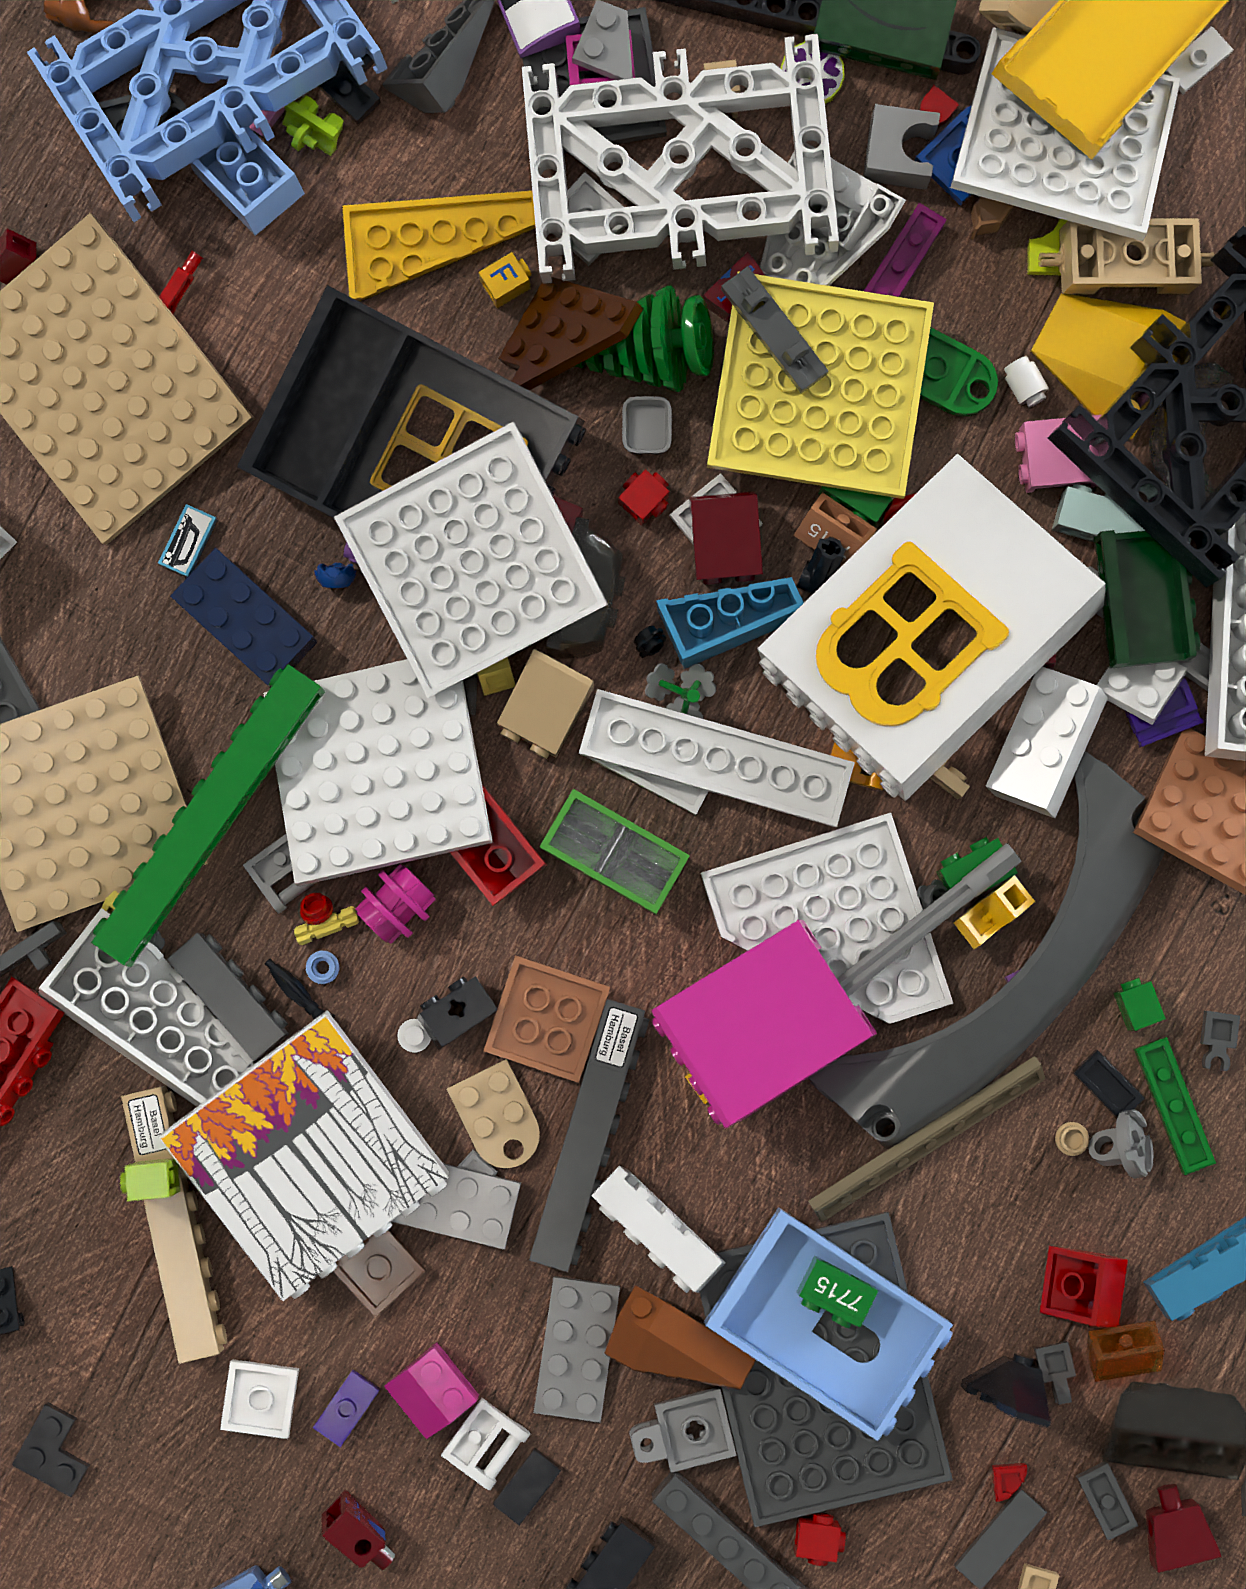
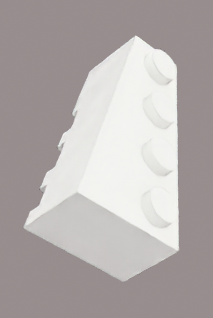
(658, 1229)

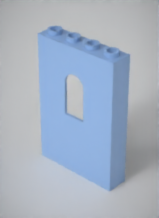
(770, 1324)

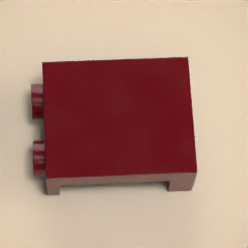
(726, 537)

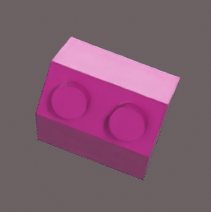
(432, 1391)

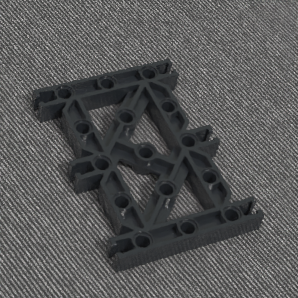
(1183, 510)

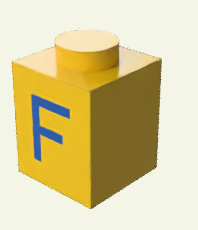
(505, 279)

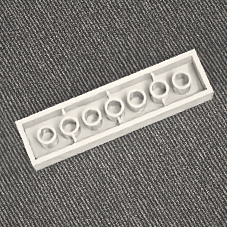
(1228, 655)

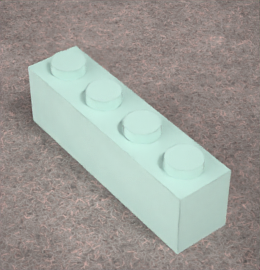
(1087, 514)

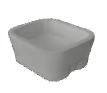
(646, 425)

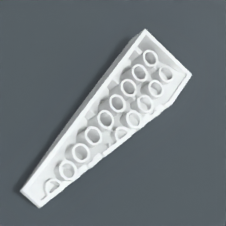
(146, 1016)

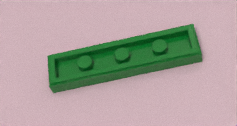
(1174, 1106)

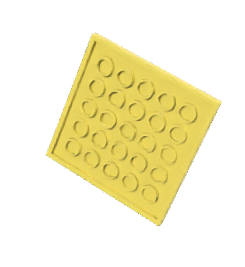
(851, 424)

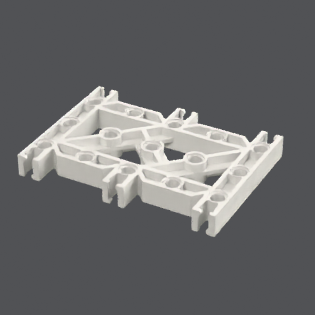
(706, 126)

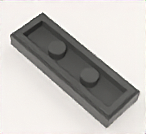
(1000, 1538)

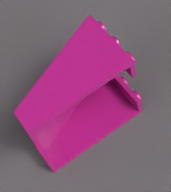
(761, 1024)

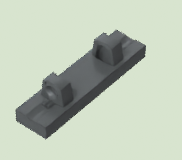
(774, 330)
(32, 949)

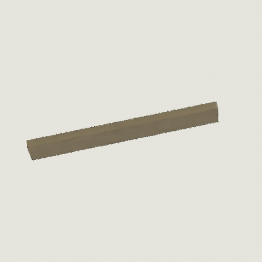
(927, 1139)

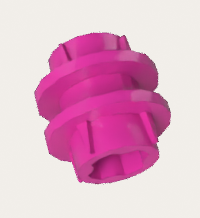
(395, 904)

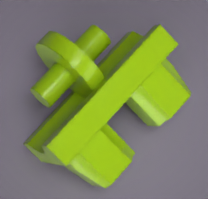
(309, 128)

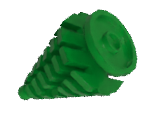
(662, 343)

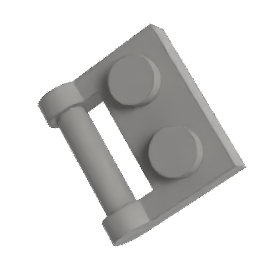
(271, 867)

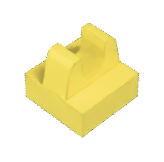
(496, 677)

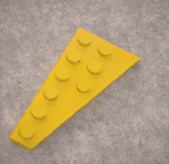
(413, 237)

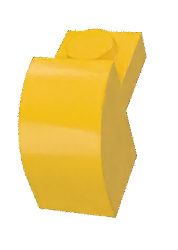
(994, 911)

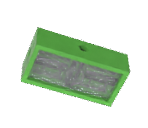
(614, 851)

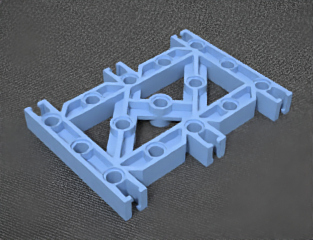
(159, 43)

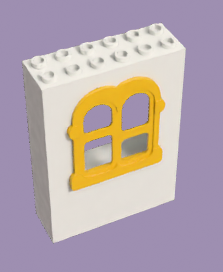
(983, 564)

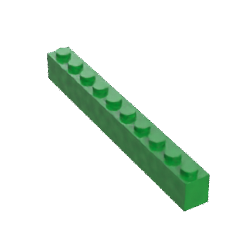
(207, 816)

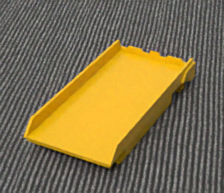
(1098, 60)

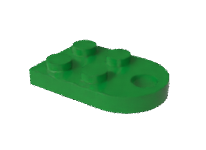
(951, 371)

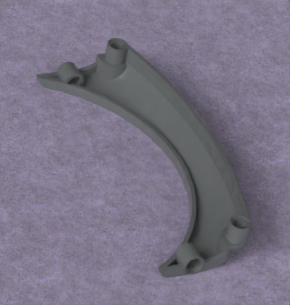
(935, 1074)

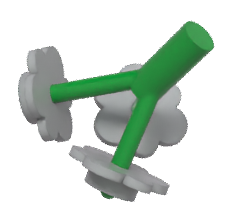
(694, 687)

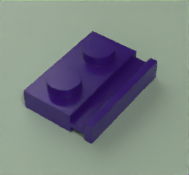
(1177, 715)

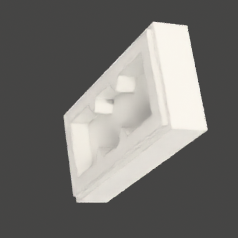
(1199, 59)

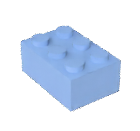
(250, 184)

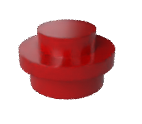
(316, 908)

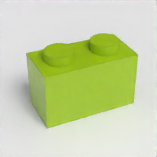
(150, 1179)

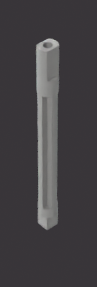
(969, 887)

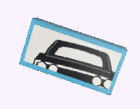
(187, 541)

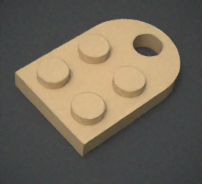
(496, 1112)

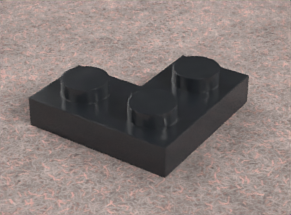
(348, 95)
(42, 1452)

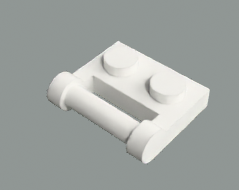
(476, 1437)

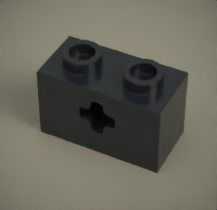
(443, 1027)

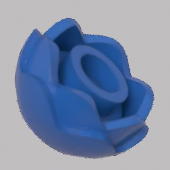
(335, 575)

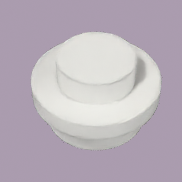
(413, 1036)

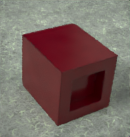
(15, 255)

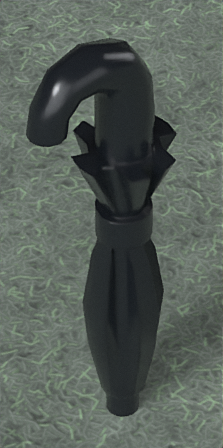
(294, 989)

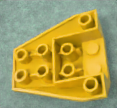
(1090, 344)

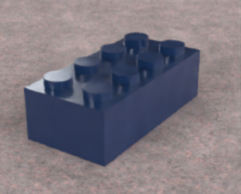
(243, 617)

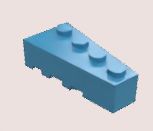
(727, 618)
(1201, 1273)

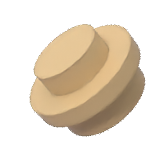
(1072, 1138)

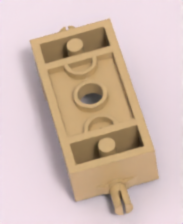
(1099, 258)

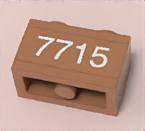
(832, 519)

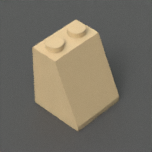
(545, 704)

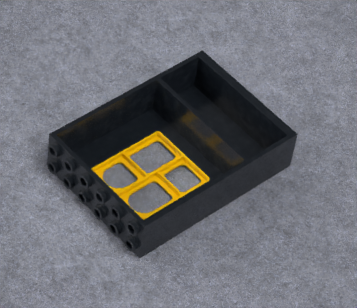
(354, 393)

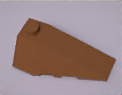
(670, 1343)

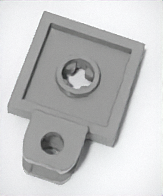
(669, 1433)

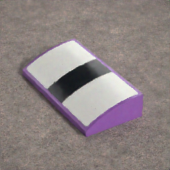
(539, 23)

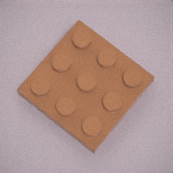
(547, 1019)

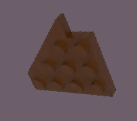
(565, 328)

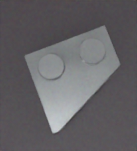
(606, 43)

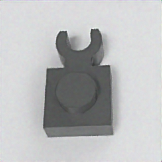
(1220, 1033)

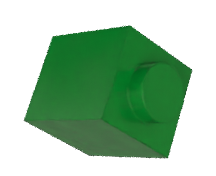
(1138, 1004)

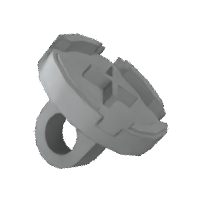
(1129, 1145)

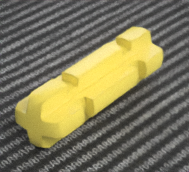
(306, 933)

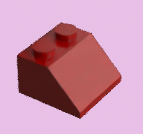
(1083, 1286)

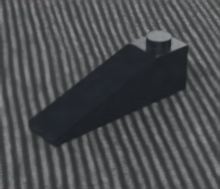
(1014, 1388)

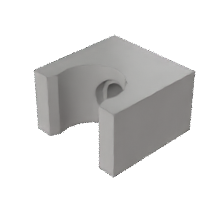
(884, 154)

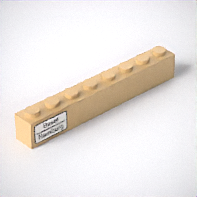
(176, 1235)

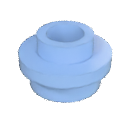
(311, 967)

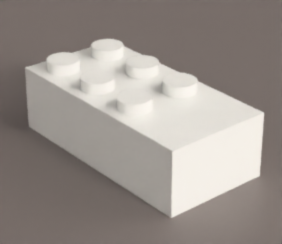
(1047, 741)

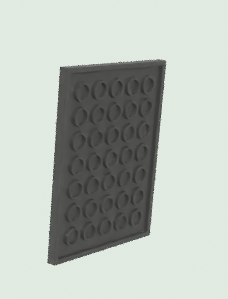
(800, 1452)

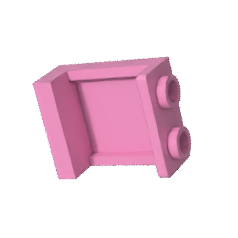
(1042, 461)

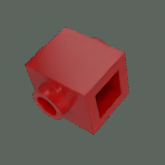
(644, 496)
(819, 1539)

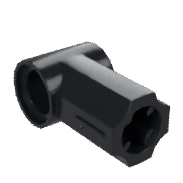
(822, 565)

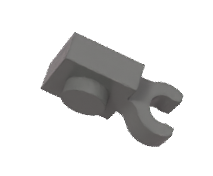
(1056, 1366)

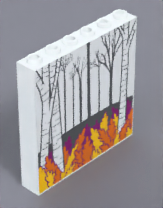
(305, 1156)

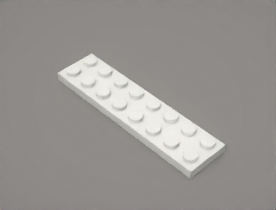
(716, 758)

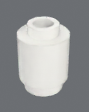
(1026, 382)

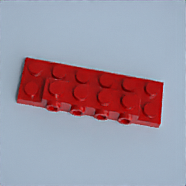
(24, 1043)

